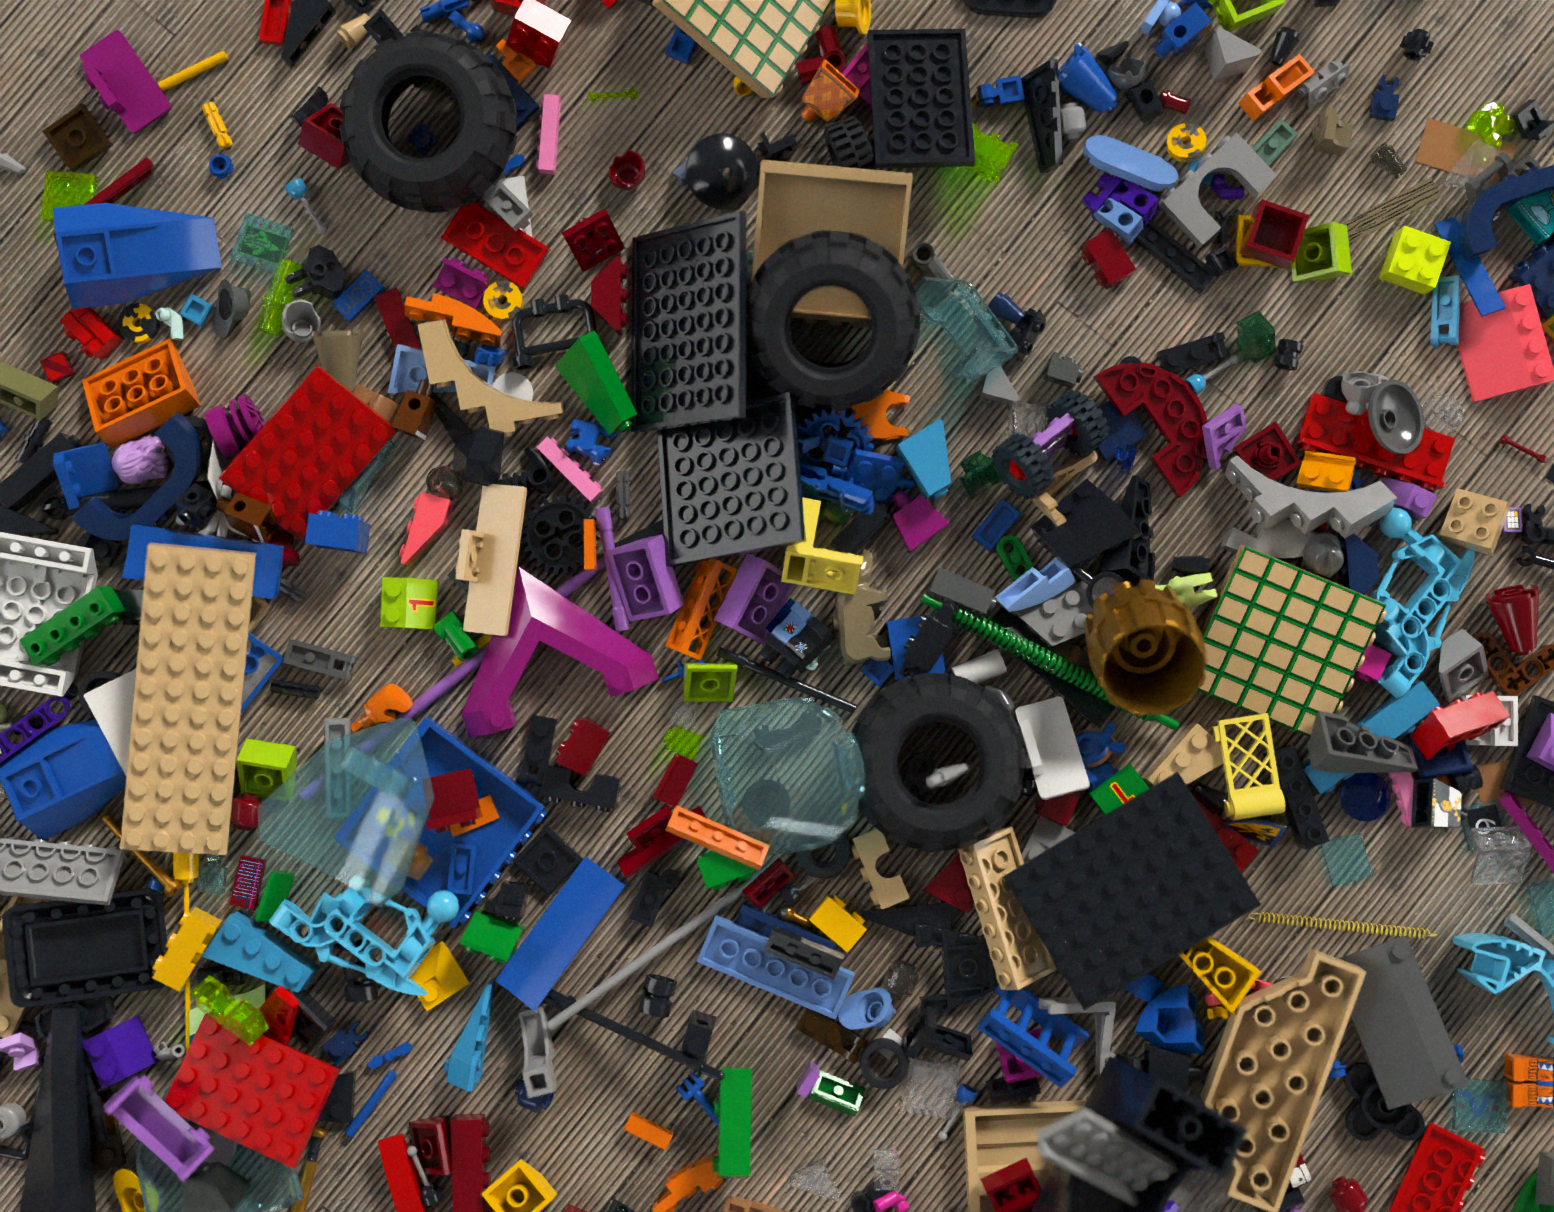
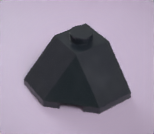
(479, 456)

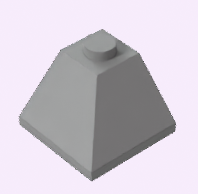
(1461, 664)

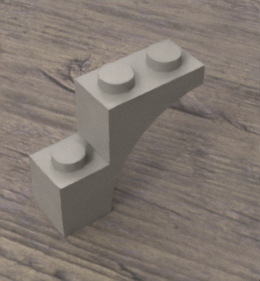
(538, 1052)

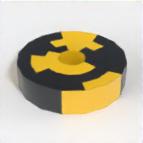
(129, 317)

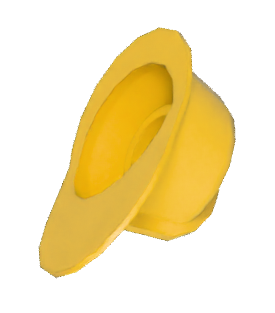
(128, 1191)

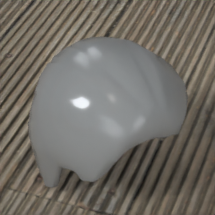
(300, 320)

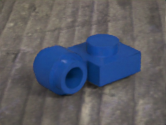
(1007, 90)

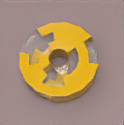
(1186, 152)
(495, 293)

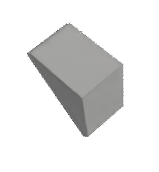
(998, 387)

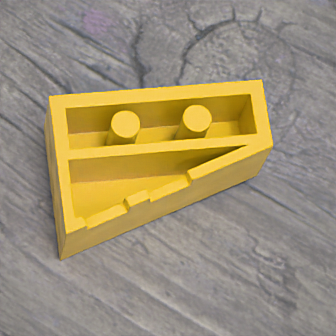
(185, 948)

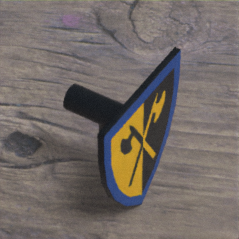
(1258, 829)

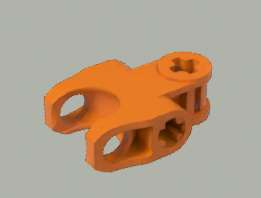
(875, 416)

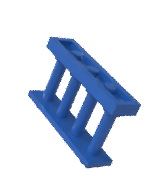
(1025, 1046)

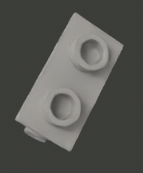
(1332, 76)

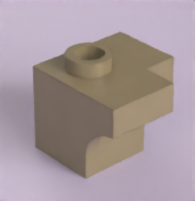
(1331, 133)

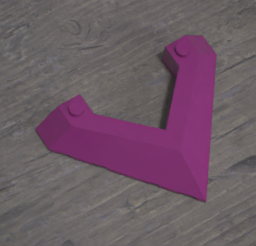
(548, 617)

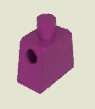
(916, 520)

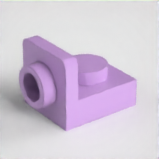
(23, 1049)

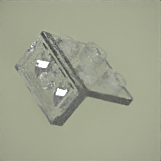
(1500, 855)

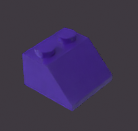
(120, 1051)

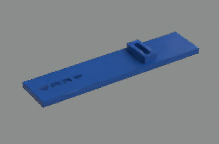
(1470, 270)

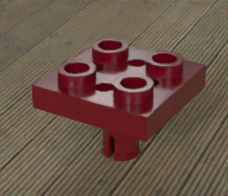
(591, 237)
(1275, 451)

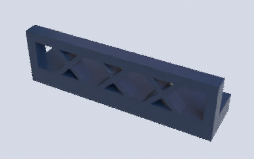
(763, 922)

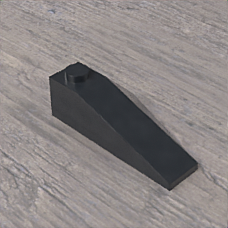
(1133, 558)

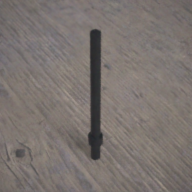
(742, 661)

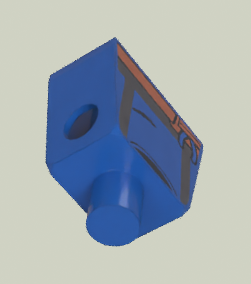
(1190, 26)

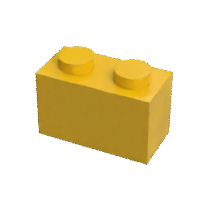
(837, 922)

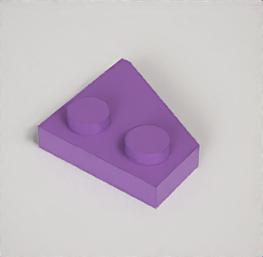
(1221, 434)

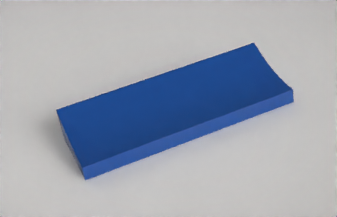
(267, 565)
(560, 933)

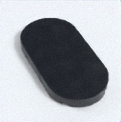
(1011, 8)

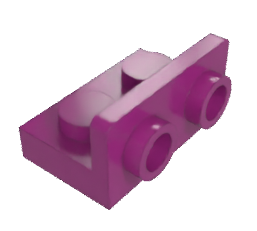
(461, 282)

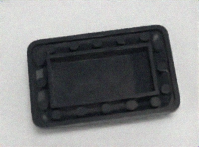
(83, 949)

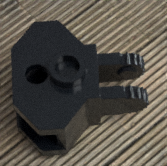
(321, 273)

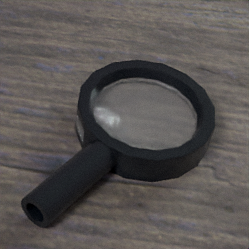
(1099, 584)

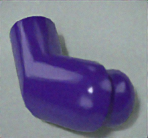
(1225, 192)

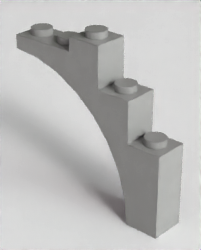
(1307, 509)

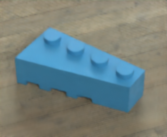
(256, 951)

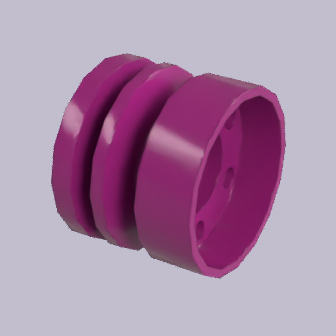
(234, 427)

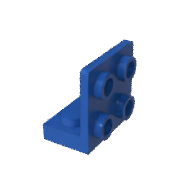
(84, 472)

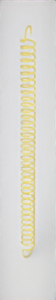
(1339, 927)

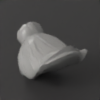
(1358, 388)

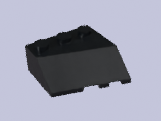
(1090, 526)

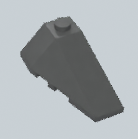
(1346, 748)

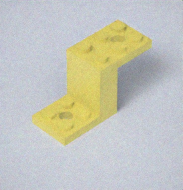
(814, 566)

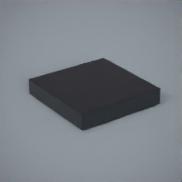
(548, 860)

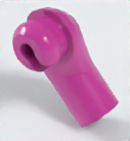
(892, 1200)

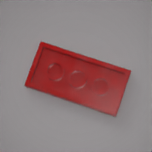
(495, 244)

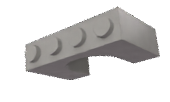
(1233, 158)

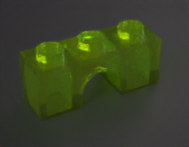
(237, 1017)

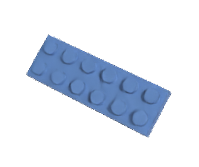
(742, 955)

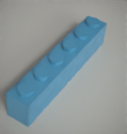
(1389, 719)

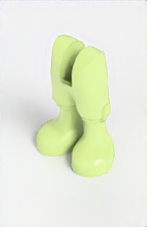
(1185, 589)

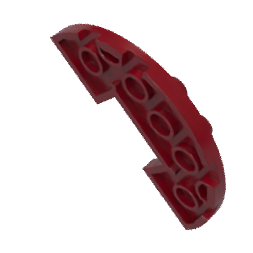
(1172, 409)

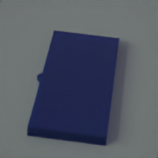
(781, 615)

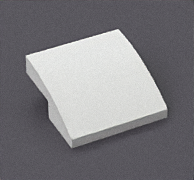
(1507, 732)

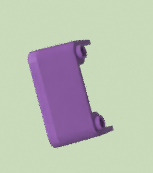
(159, 1126)

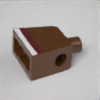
(412, 420)
(249, 516)

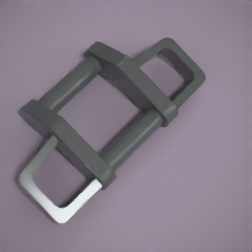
(1503, 167)

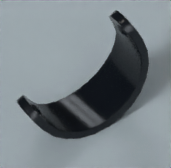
(316, 102)

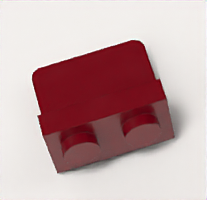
(454, 801)

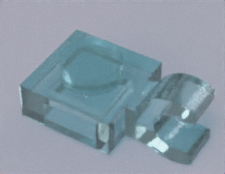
(212, 877)

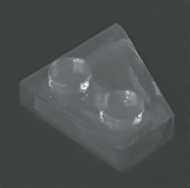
(1471, 164)

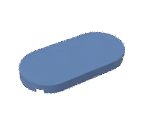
(1130, 163)

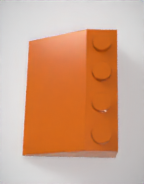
(139, 393)

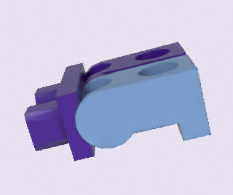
(1121, 206)

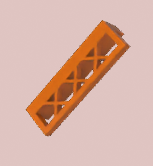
(697, 605)
(717, 837)

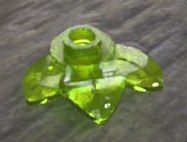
(1491, 123)

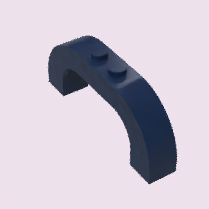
(1476, 223)
(188, 456)

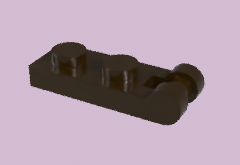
(830, 1034)

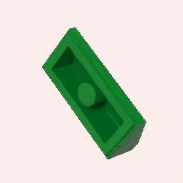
(275, 892)
(837, 1094)

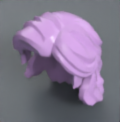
(140, 460)

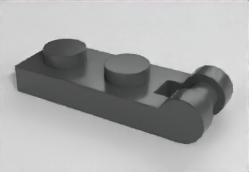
(319, 659)

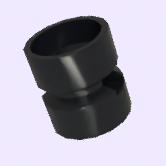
(359, 990)
(657, 996)

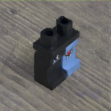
(798, 640)

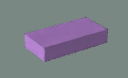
(807, 1079)

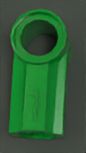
(451, 631)

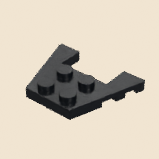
(965, 966)

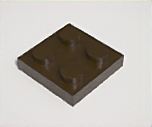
(77, 138)

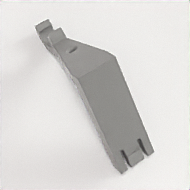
(1104, 1020)

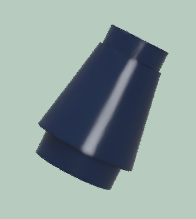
(1006, 308)

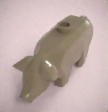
(856, 621)

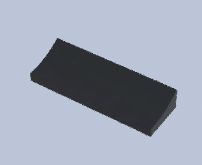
(1089, 706)

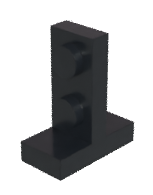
(928, 1034)

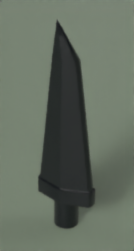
(452, 423)

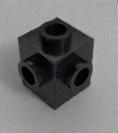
(196, 506)

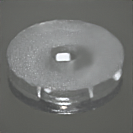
(1452, 413)

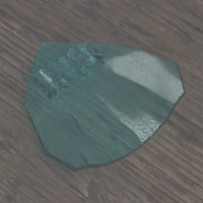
(355, 809)

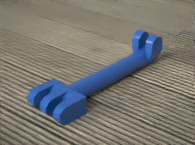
(694, 1090)

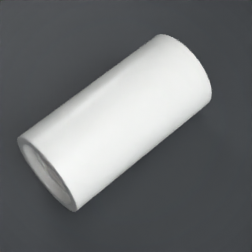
(982, 667)

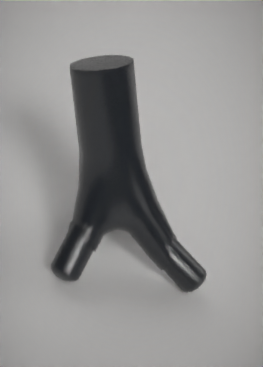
(1225, 224)

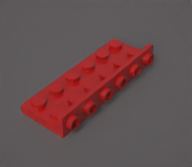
(1334, 431)
(1438, 1173)

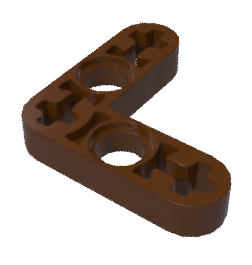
(1509, 671)

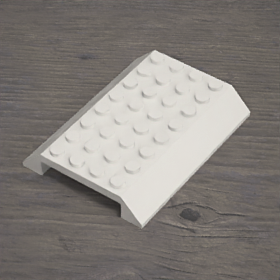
(35, 585)

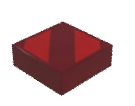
(57, 367)

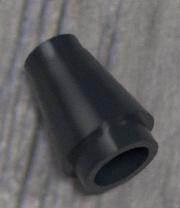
(1283, 45)
(1190, 565)
(1210, 798)

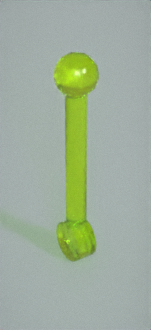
(632, 94)

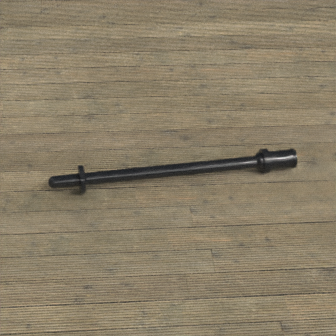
(700, 1067)

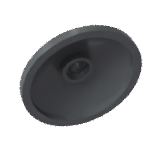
(1396, 417)

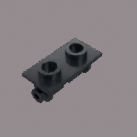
(1032, 325)

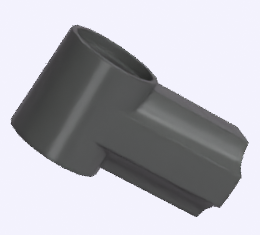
(933, 266)

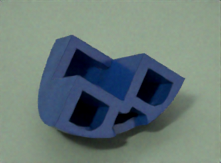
(1173, 1022)

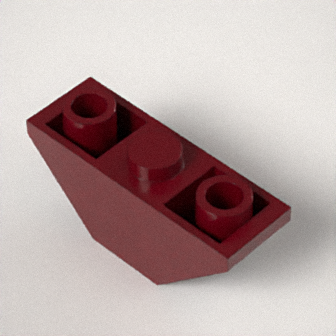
(609, 295)

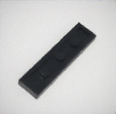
(1175, 256)

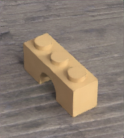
(886, 890)

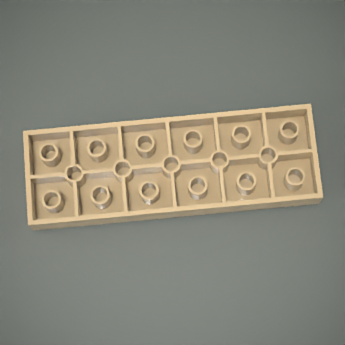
(187, 699)

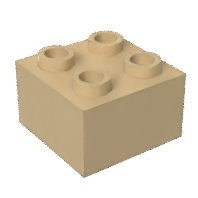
(1474, 521)

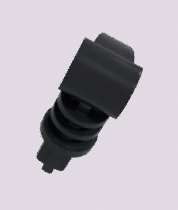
(529, 478)

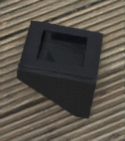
(1111, 54)

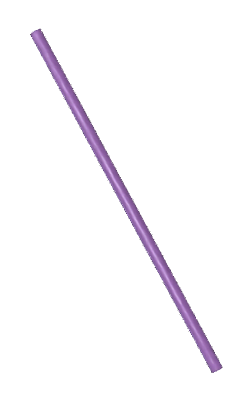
(471, 664)

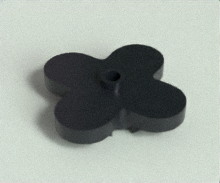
(1369, 1117)

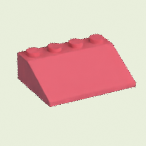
(1504, 348)

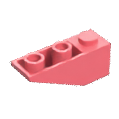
(430, 519)

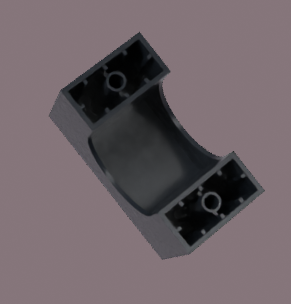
(1160, 1118)

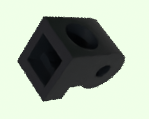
(1145, 102)

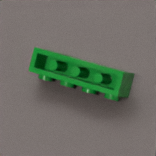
(73, 625)

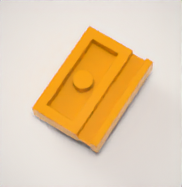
(1326, 472)

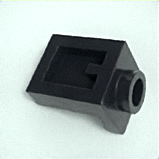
(104, 550)

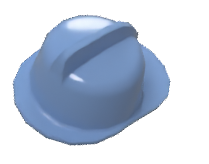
(867, 1009)

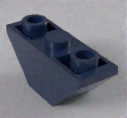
(1359, 564)

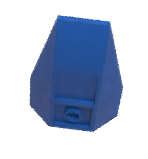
(129, 251)
(61, 778)

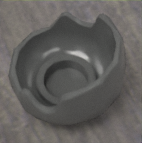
(1127, 75)

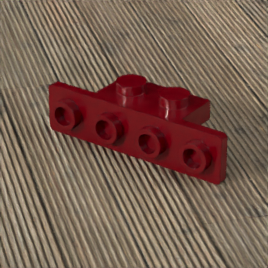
(651, 841)

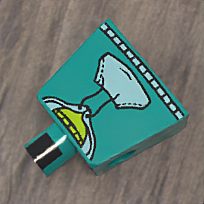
(1535, 216)

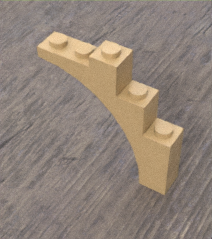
(447, 365)

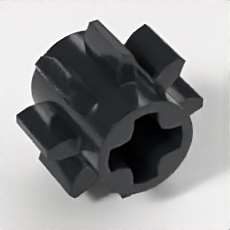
(1416, 44)

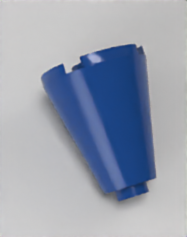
(1086, 82)

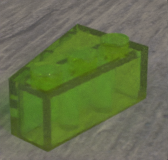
(991, 155)

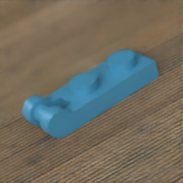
(1446, 310)

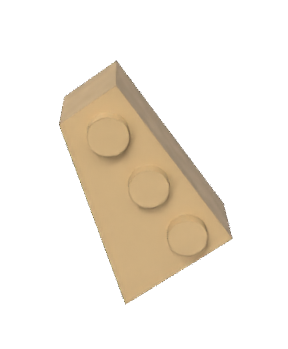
(1190, 754)

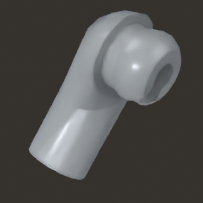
(165, 1053)

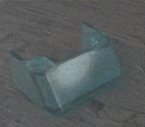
(968, 323)

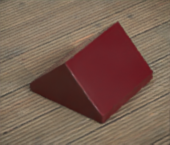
(433, 1144)

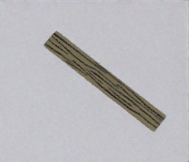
(1391, 209)

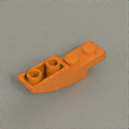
(465, 321)
(685, 1183)

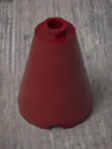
(1516, 616)

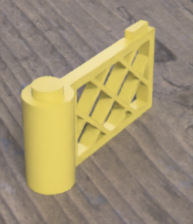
(1255, 800)

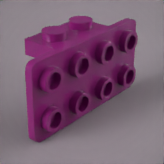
(124, 82)

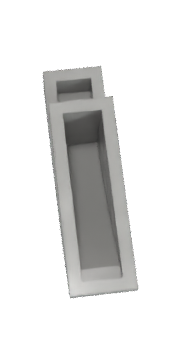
(1280, 541)

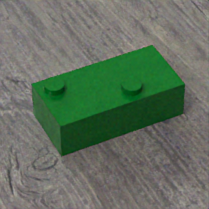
(734, 1124)

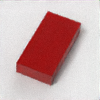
(275, 21)

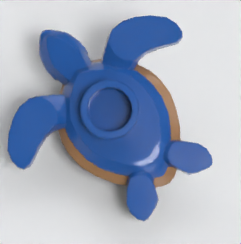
(1097, 747)

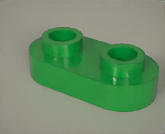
(1016, 558)

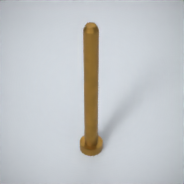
(171, 886)

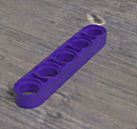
(28, 732)

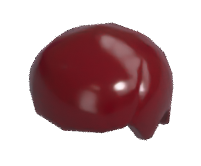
(627, 171)

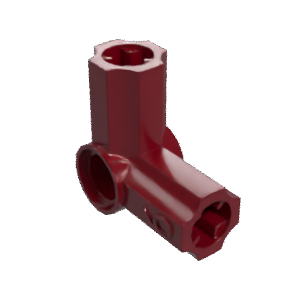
(829, 49)

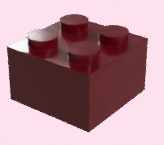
(1274, 234)

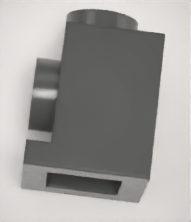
(1063, 371)

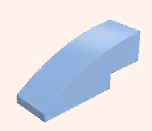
(1036, 586)

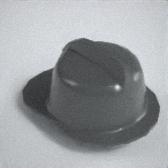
(230, 307)
(1323, 555)

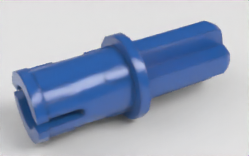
(442, 9)

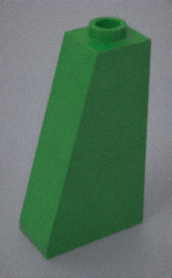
(597, 383)

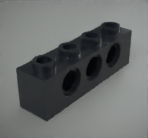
(1299, 801)

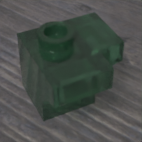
(1255, 338)
(979, 474)

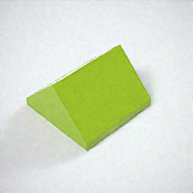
(709, 682)

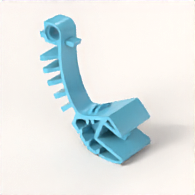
(1504, 961)

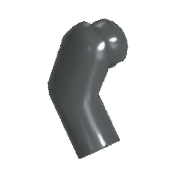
(1002, 695)

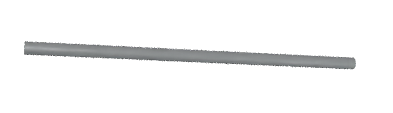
(651, 953)

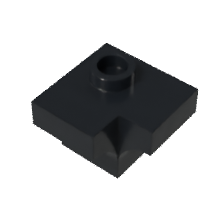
(511, 900)

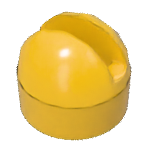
(741, 91)

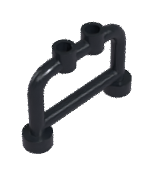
(540, 309)

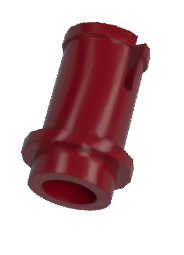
(1174, 102)

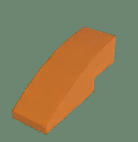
(1276, 87)

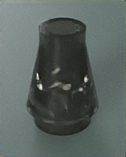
(1388, 160)

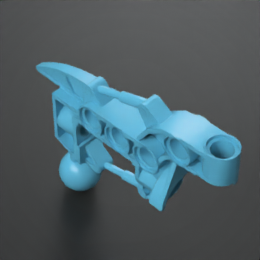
(1444, 572)
(351, 907)

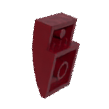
(1012, 1187)

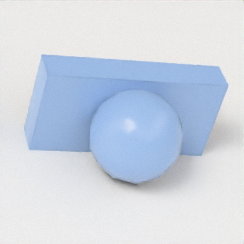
(1162, 11)

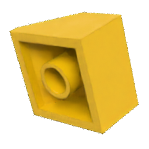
(520, 1190)

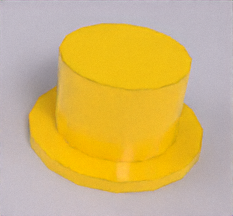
(853, 14)

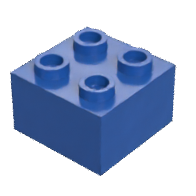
(338, 533)

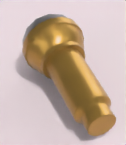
(790, 915)

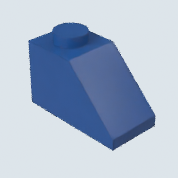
(1146, 987)

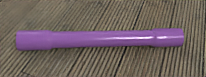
(605, 528)

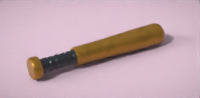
(309, 1169)

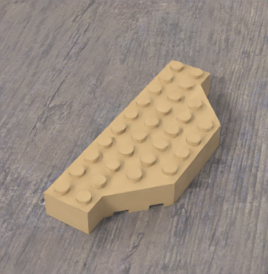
(1275, 1070)

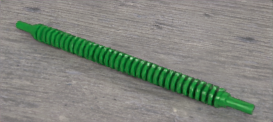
(1036, 655)

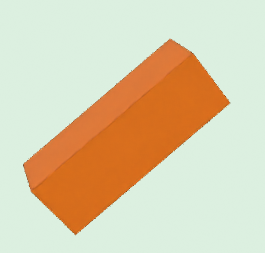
(648, 1130)

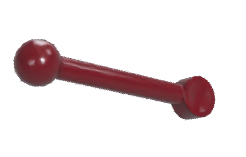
(1505, 439)

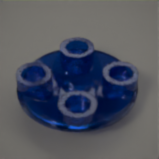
(1365, 796)

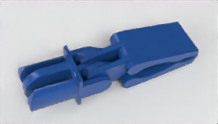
(819, 485)

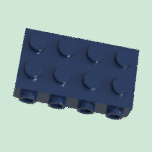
(1539, 273)

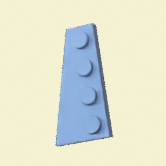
(410, 368)

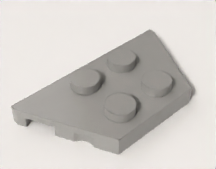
(1059, 617)

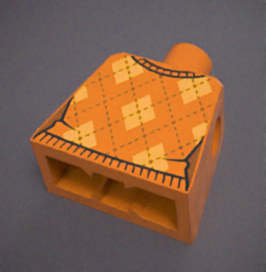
(827, 93)

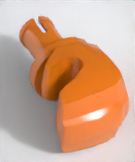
(388, 697)

